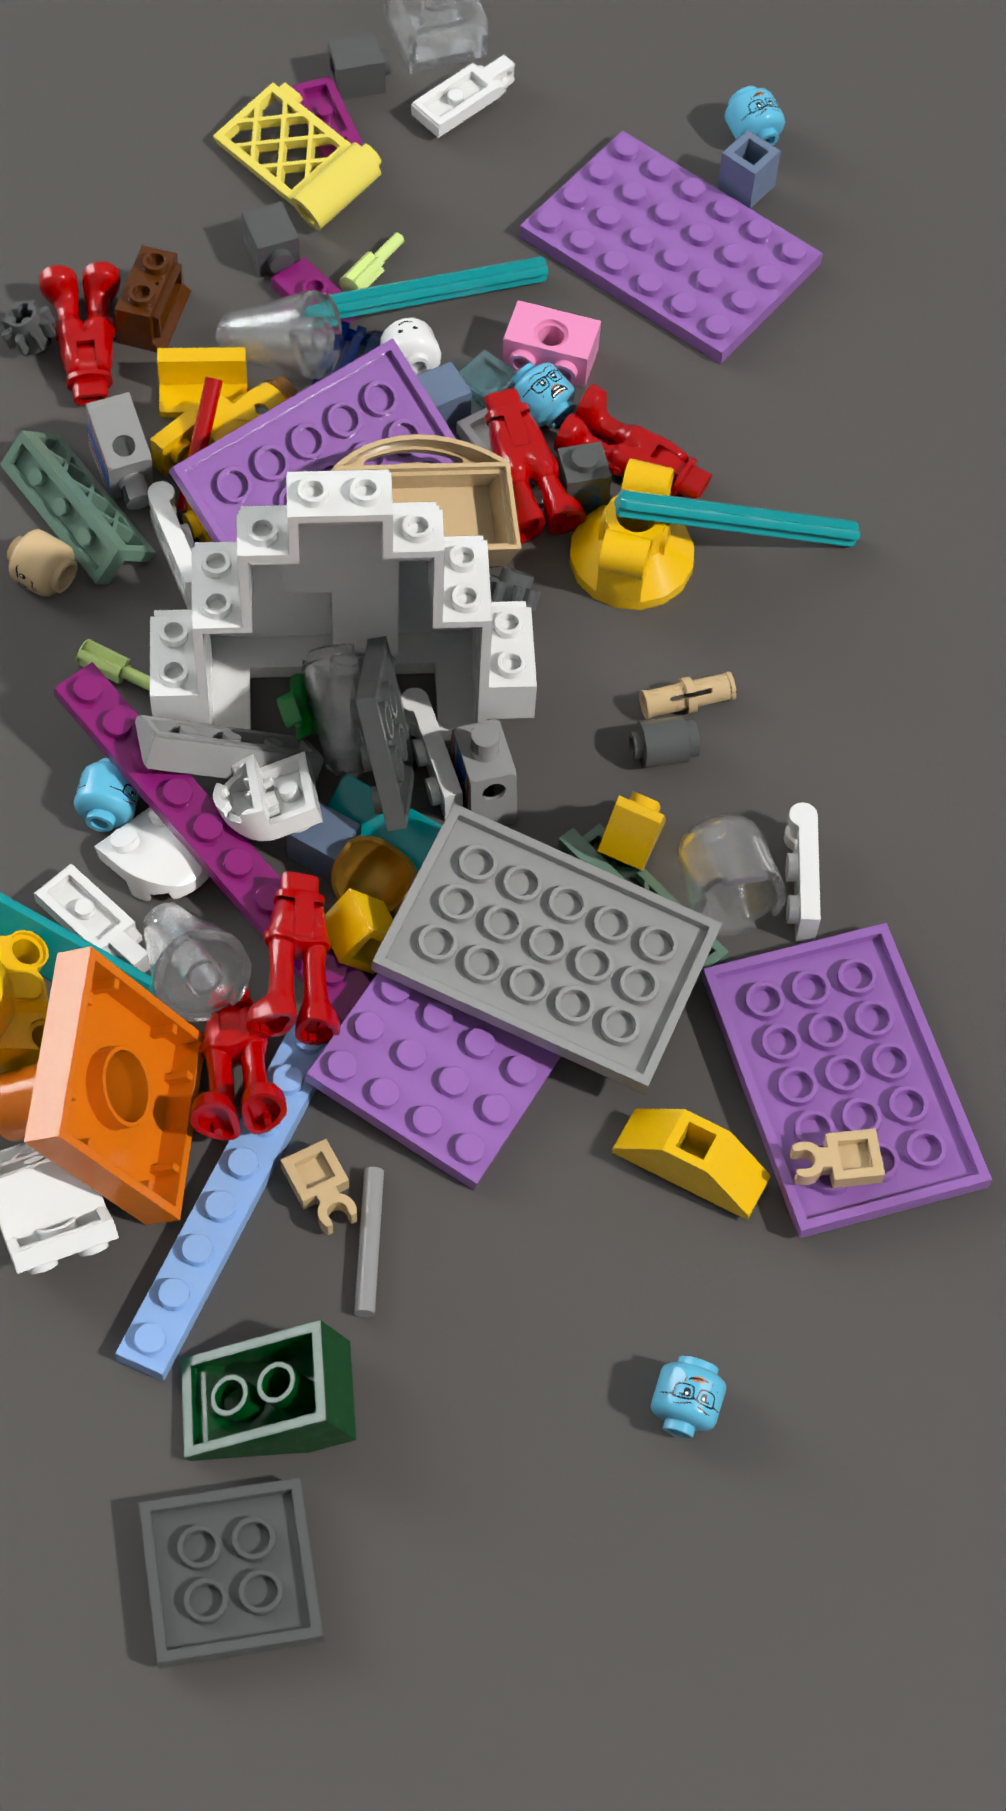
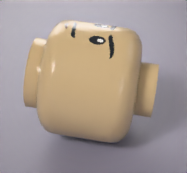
(41, 563)

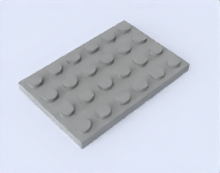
(547, 947)

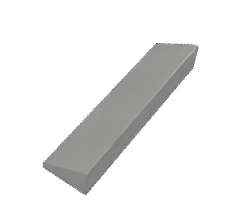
(213, 748)

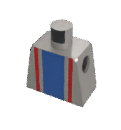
(120, 449)
(483, 760)

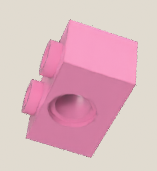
(552, 336)

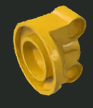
(628, 559)
(21, 999)

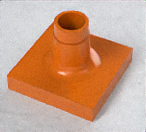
(109, 1088)

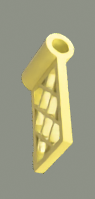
(328, 181)

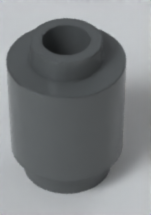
(664, 741)

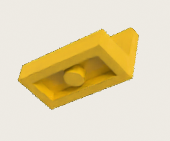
(184, 372)

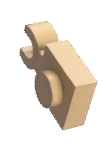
(847, 1156)
(318, 1180)

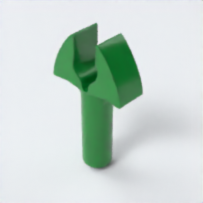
(295, 708)

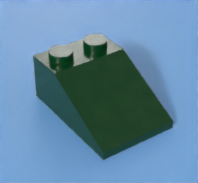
(269, 1395)

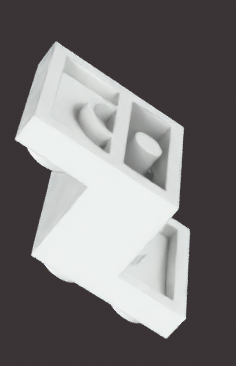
(48, 1212)

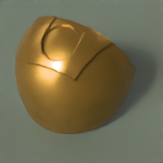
(373, 869)

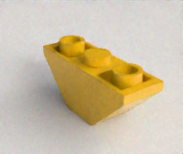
(632, 830)
(694, 1157)

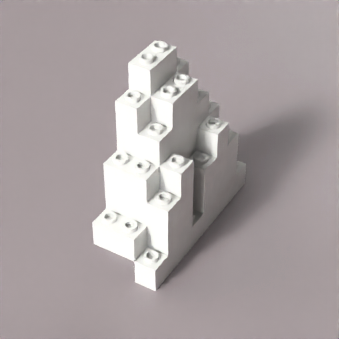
(337, 572)

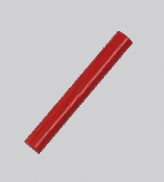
(203, 424)

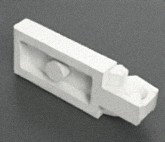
(463, 95)
(92, 916)

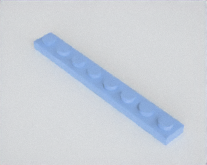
(216, 1222)

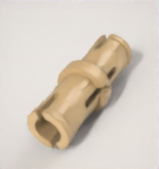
(716, 687)

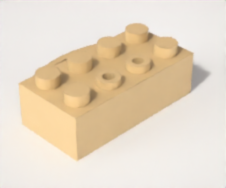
(472, 493)

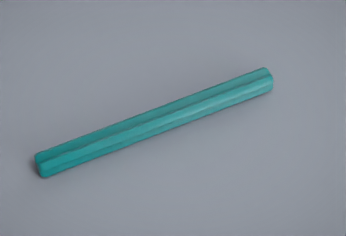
(440, 287)
(736, 518)

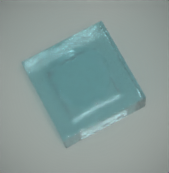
(487, 375)

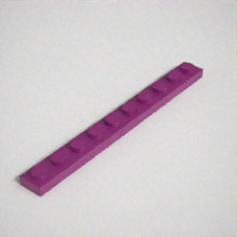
(192, 819)

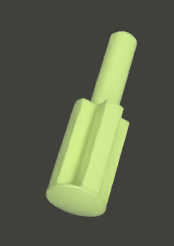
(369, 266)
(111, 664)

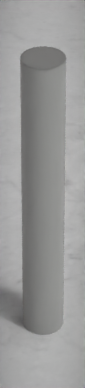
(369, 1242)

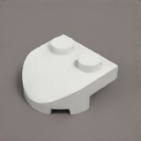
(269, 799)
(151, 859)

